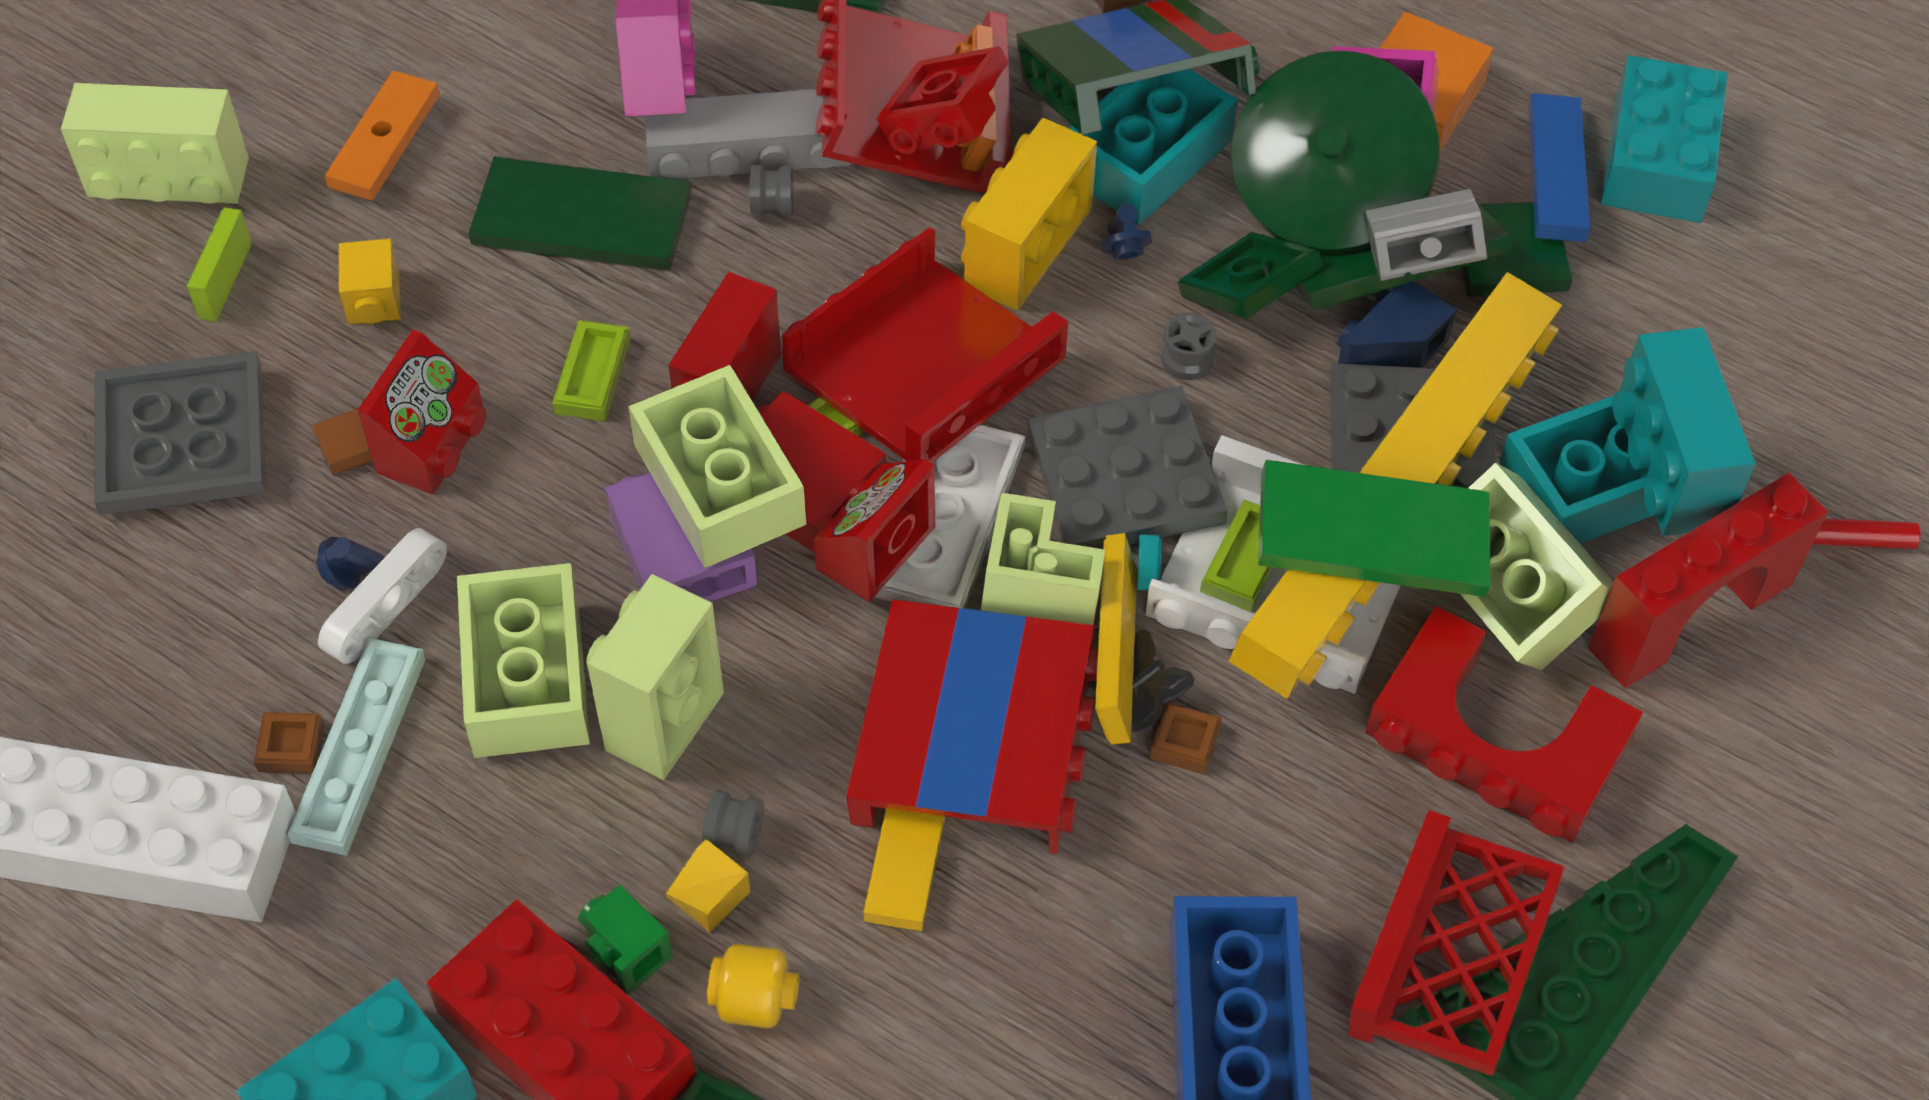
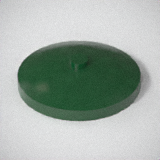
(1331, 143)

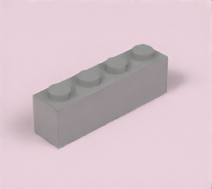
(735, 132)

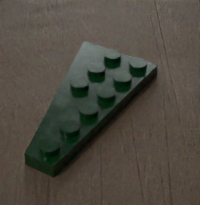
(1589, 970)

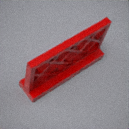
(1403, 940)

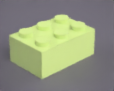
(155, 143)
(718, 466)
(1541, 576)
(522, 660)
(656, 675)

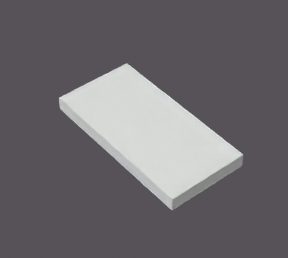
(966, 508)

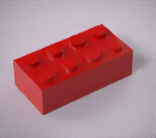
(555, 1017)

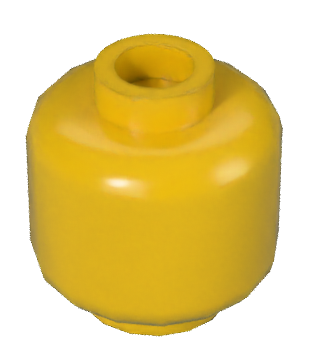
(752, 986)

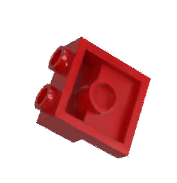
(943, 101)

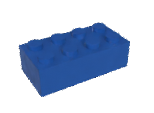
(1238, 999)

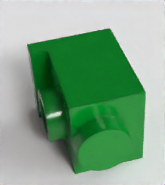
(625, 937)

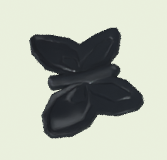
(1153, 683)

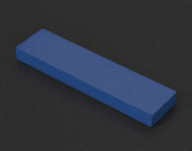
(1558, 168)

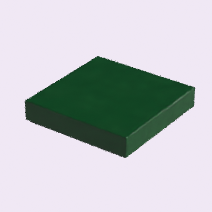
(1532, 259)
(1250, 274)

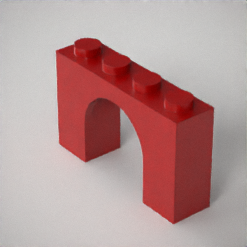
(1748, 547)
(1544, 785)

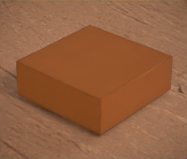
(342, 441)
(1185, 738)
(289, 742)

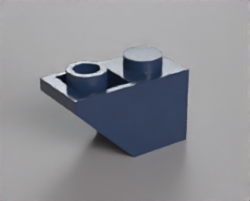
(1400, 330)

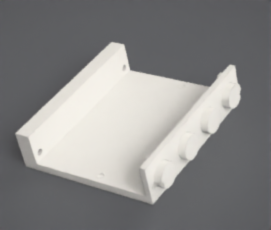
(1181, 605)

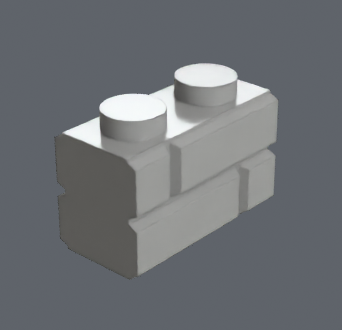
(1426, 234)

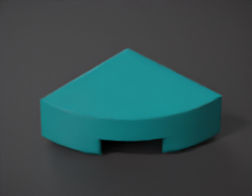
(1148, 560)

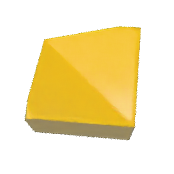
(709, 886)

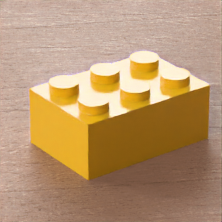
(1028, 212)

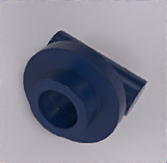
(1124, 238)
(344, 561)

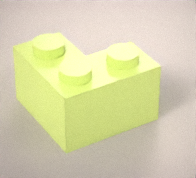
(1038, 575)

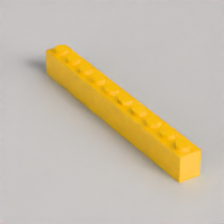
(1437, 427)

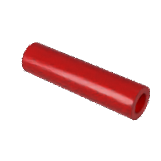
(1869, 534)

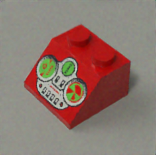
(421, 415)
(877, 527)

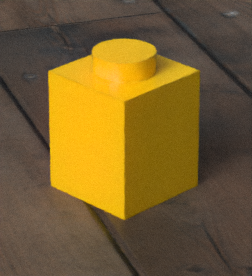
(369, 281)

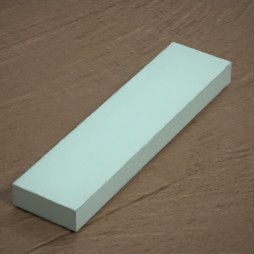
(356, 747)

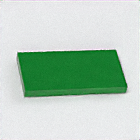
(1374, 528)

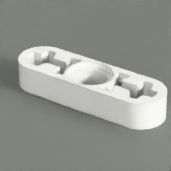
(382, 595)

